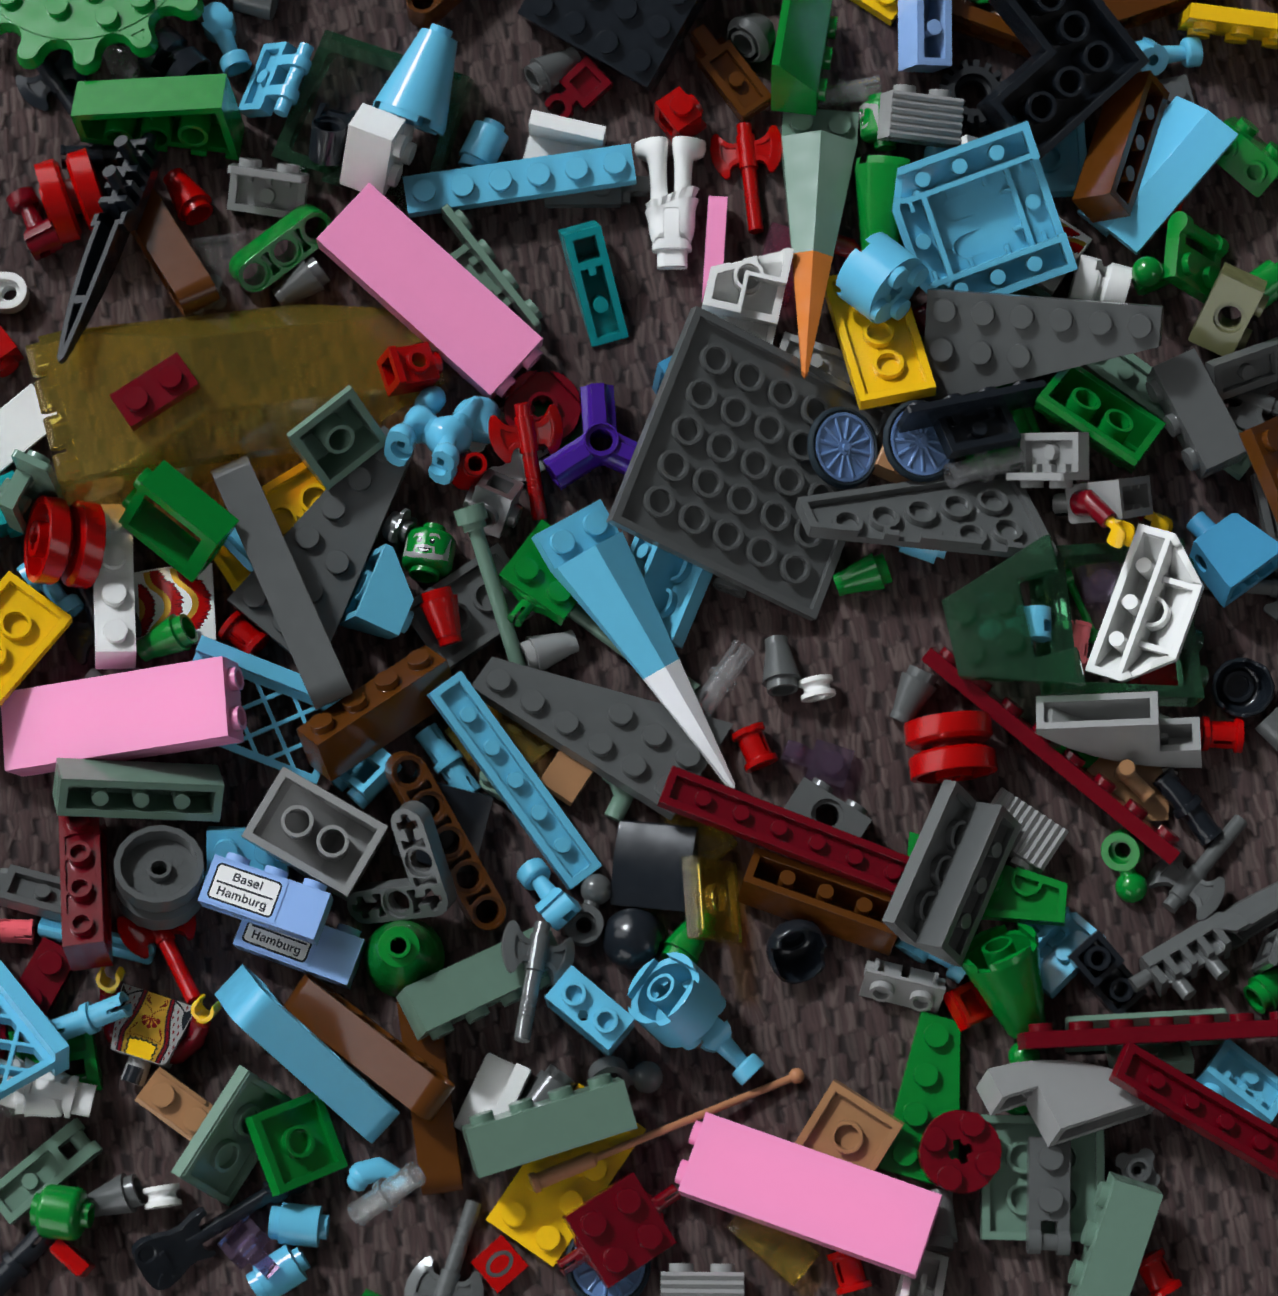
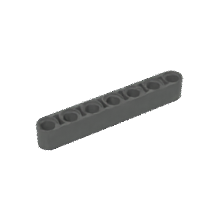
(281, 582)

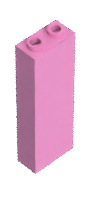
(430, 293)
(124, 715)
(808, 1194)

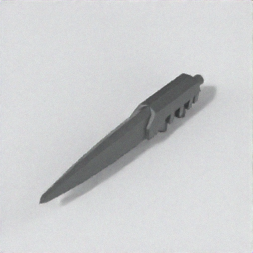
(1205, 944)

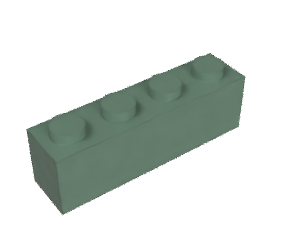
(137, 789)
(463, 992)
(548, 1126)
(1115, 1237)

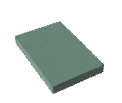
(222, 1148)

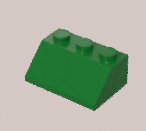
(802, 55)
(1114, 422)

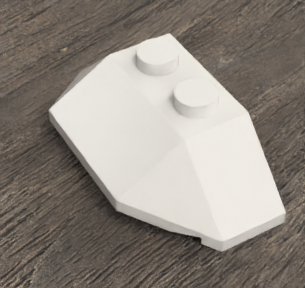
(1147, 608)

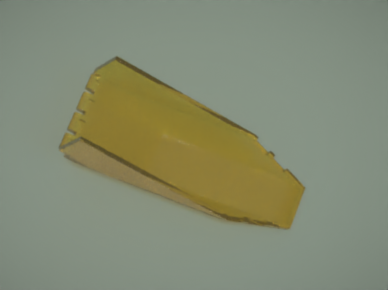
(256, 380)

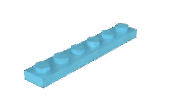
(520, 180)
(514, 780)

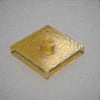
(711, 900)

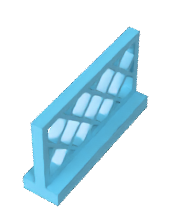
(272, 677)
(34, 1029)

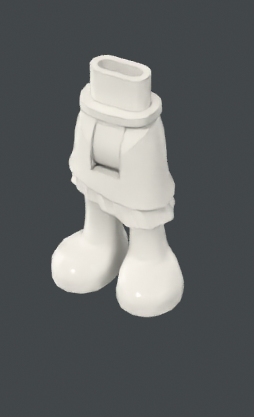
(673, 214)
(50, 1094)

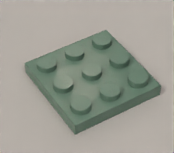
(1006, 1194)

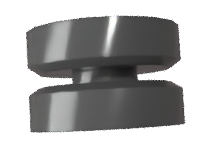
(159, 877)

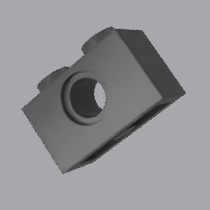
(817, 795)

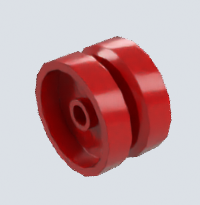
(69, 197)
(64, 542)
(950, 747)

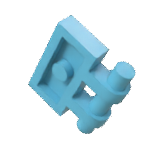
(276, 79)

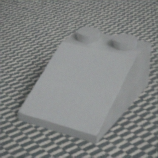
(315, 833)

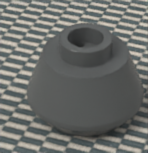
(752, 36)

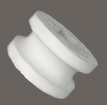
(816, 688)
(162, 1196)

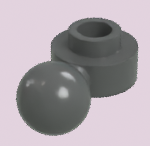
(595, 891)
(645, 1076)

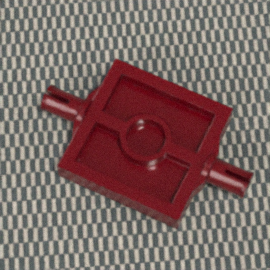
(619, 1230)

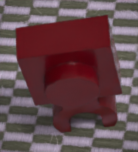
(582, 86)

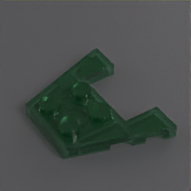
(992, 626)

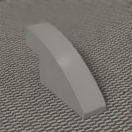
(1120, 728)
(1061, 1096)

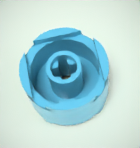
(880, 279)
(675, 1001)

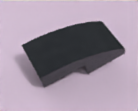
(1105, 973)

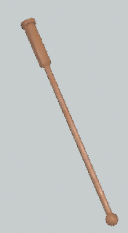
(589, 1160)

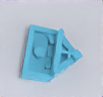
(1056, 945)

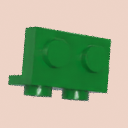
(1250, 158)

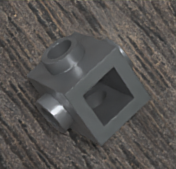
(500, 500)

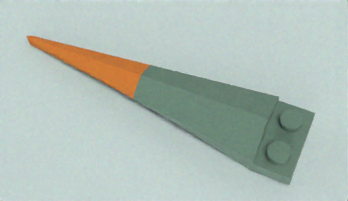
(816, 174)

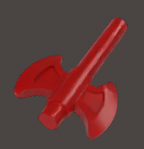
(746, 155)
(526, 436)
(138, 940)

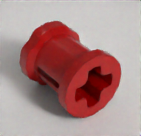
(243, 634)
(1222, 734)
(754, 747)
(848, 1272)
(1157, 1274)

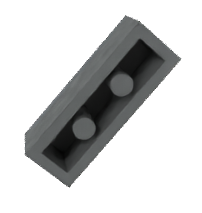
(1195, 414)

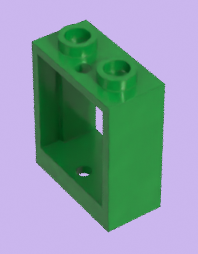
(188, 506)

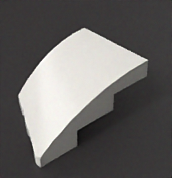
(750, 292)

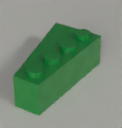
(178, 110)

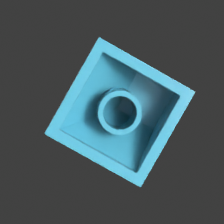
(381, 598)

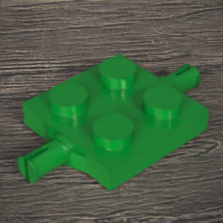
(535, 585)

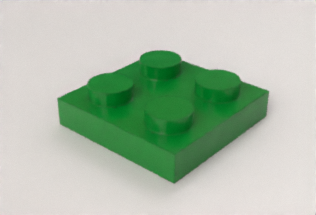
(295, 1143)

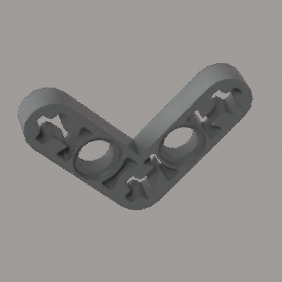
(420, 878)

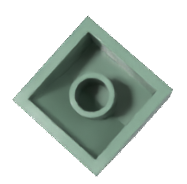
(337, 438)

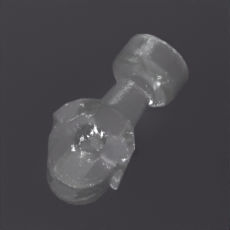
(122, 62)

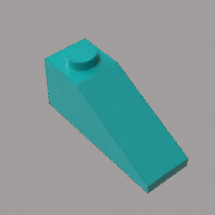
(593, 282)

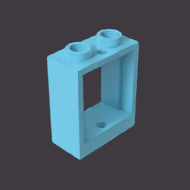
(578, 998)

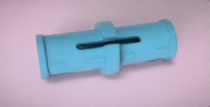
(446, 759)
(91, 1017)

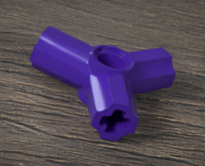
(597, 421)

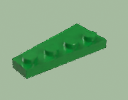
(1022, 896)
(926, 1091)

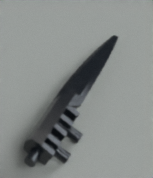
(123, 208)

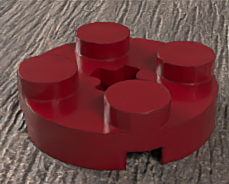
(545, 387)
(970, 1130)

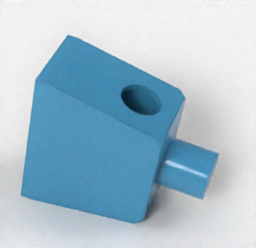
(1231, 555)

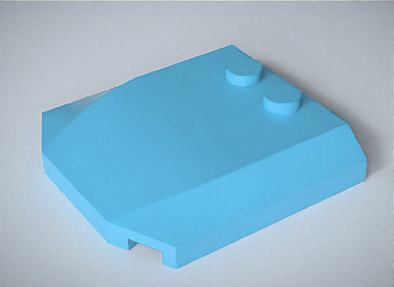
(982, 215)

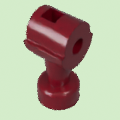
(39, 233)

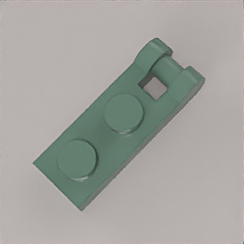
(45, 1167)

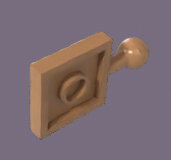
(850, 1127)

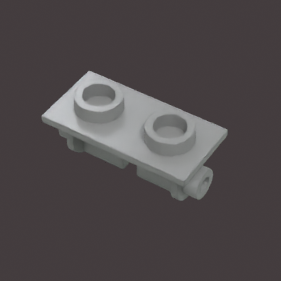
(919, 991)

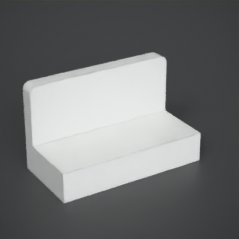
(558, 134)
(493, 1088)

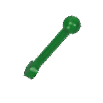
(1080, 605)

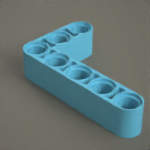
(304, 1054)

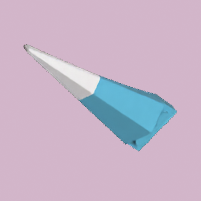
(605, 580)

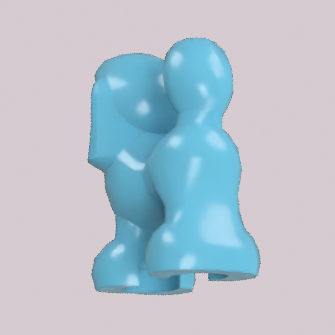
(443, 435)

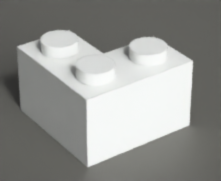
(376, 149)

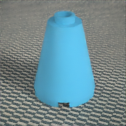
(422, 81)

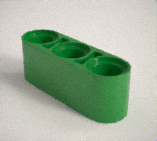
(262, 248)

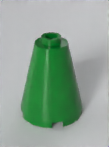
(875, 195)
(395, 971)
(1008, 975)

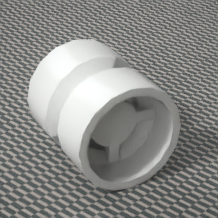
(1100, 282)

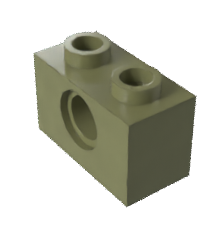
(1235, 289)

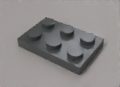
(475, 611)

